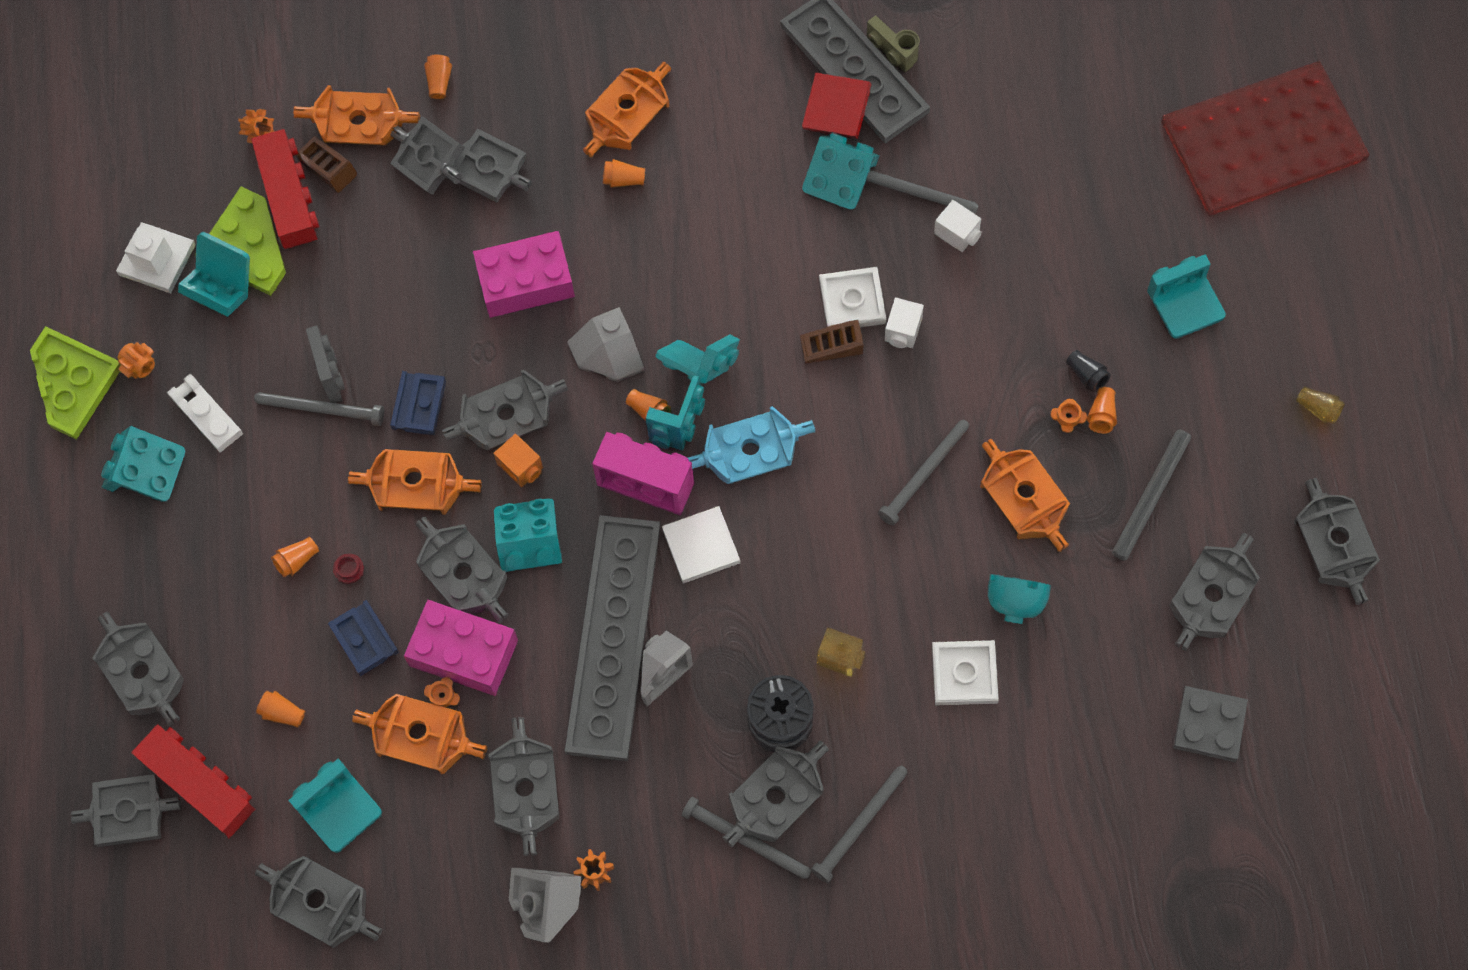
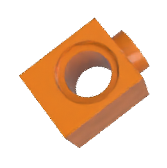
(518, 461)

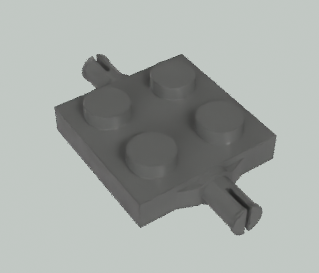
(427, 155)
(490, 166)
(126, 810)

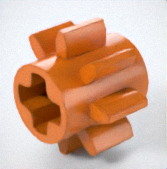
(253, 118)
(136, 360)
(595, 879)

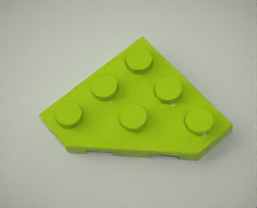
(250, 228)
(71, 380)

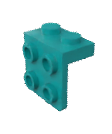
(839, 170)
(219, 275)
(1185, 297)
(705, 364)
(671, 430)
(143, 464)
(527, 535)
(335, 805)

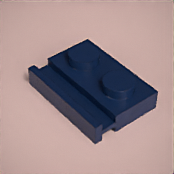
(418, 403)
(363, 638)

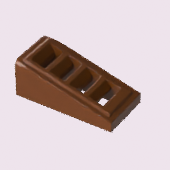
(338, 176)
(839, 330)

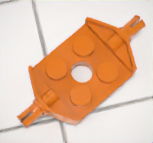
(336, 109)
(620, 126)
(435, 491)
(1030, 516)
(439, 747)

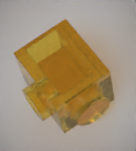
(840, 652)

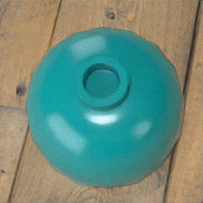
(1017, 597)

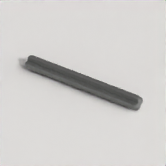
(1151, 495)

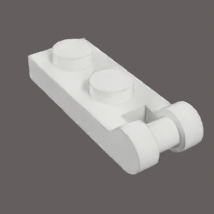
(205, 414)

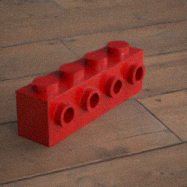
(284, 188)
(193, 780)

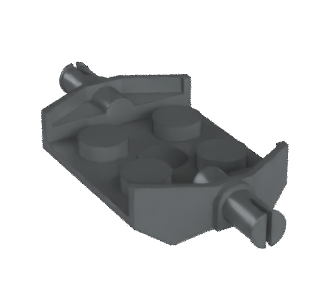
(522, 394)
(454, 548)
(1337, 563)
(1220, 569)
(125, 650)
(517, 762)
(785, 771)
(335, 919)

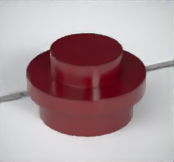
(348, 568)

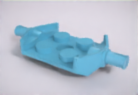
(768, 431)

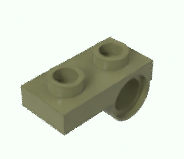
(892, 43)

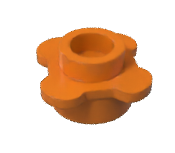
(1069, 406)
(443, 686)

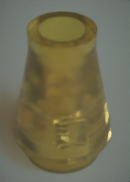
(1321, 404)

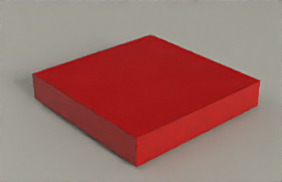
(836, 105)

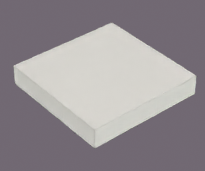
(181, 248)
(853, 297)
(701, 544)
(965, 672)

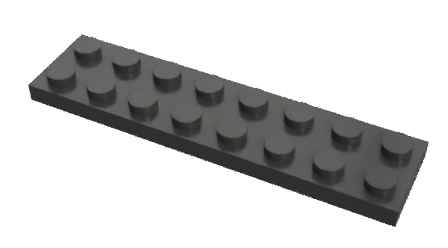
(613, 638)

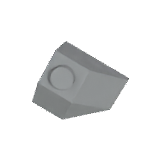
(607, 347)
(663, 663)
(543, 900)

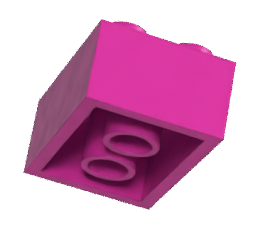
(524, 274)
(643, 472)
(461, 647)

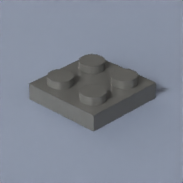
(326, 364)
(1210, 724)

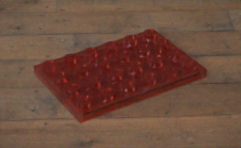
(1264, 138)

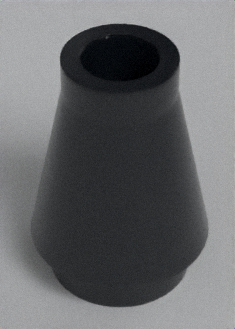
(1090, 372)

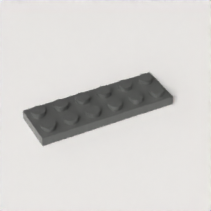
(844, 51)

